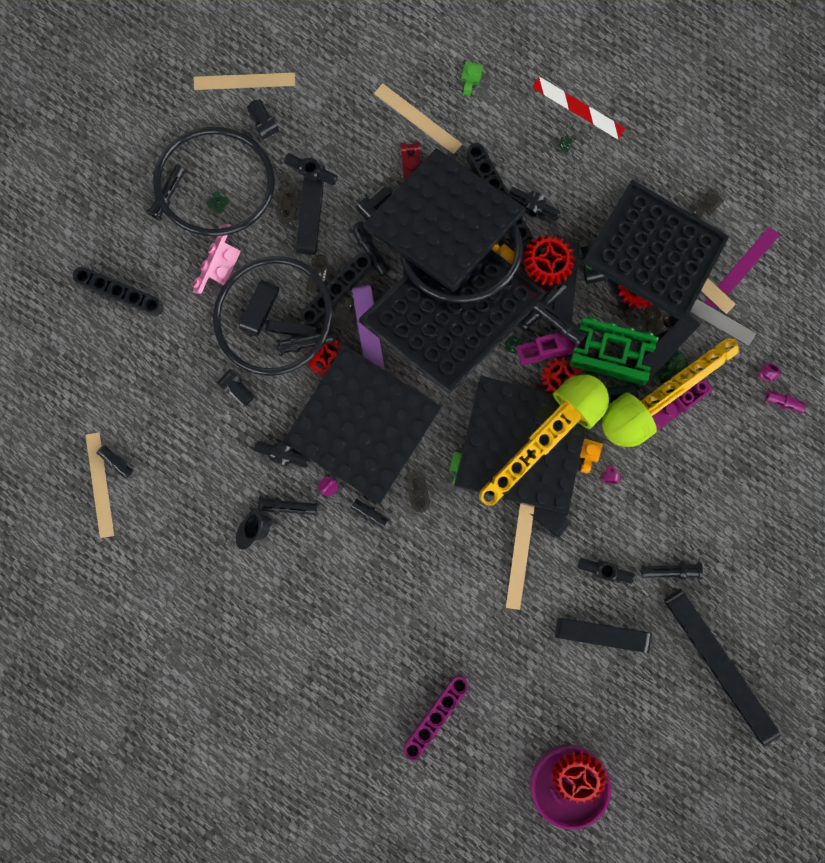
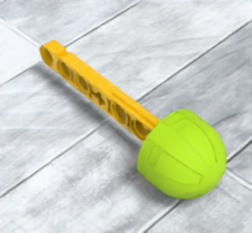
(581, 401)
(630, 421)

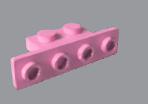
(218, 264)

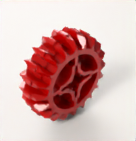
(563, 257)
(575, 768)

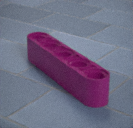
(434, 726)

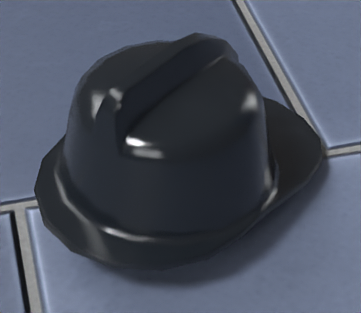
(253, 528)

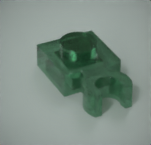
(673, 365)

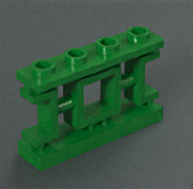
(609, 365)

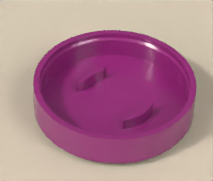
(557, 809)

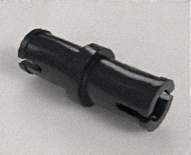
(114, 461)
(369, 513)

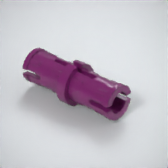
(785, 401)

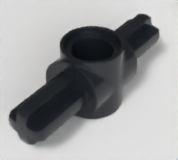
(318, 173)
(534, 203)
(281, 454)
(615, 573)

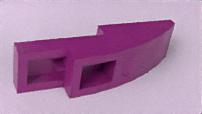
(547, 347)
(681, 403)

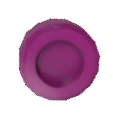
(770, 371)
(610, 477)
(328, 486)

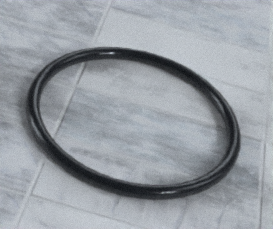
(209, 131)
(472, 297)
(314, 350)

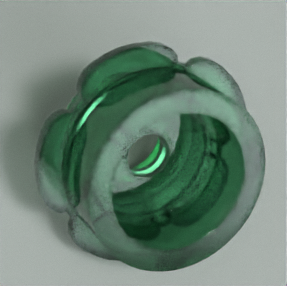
(565, 144)
(509, 344)

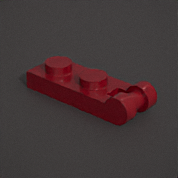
(410, 163)

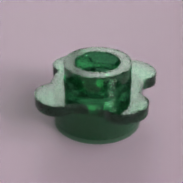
(219, 208)

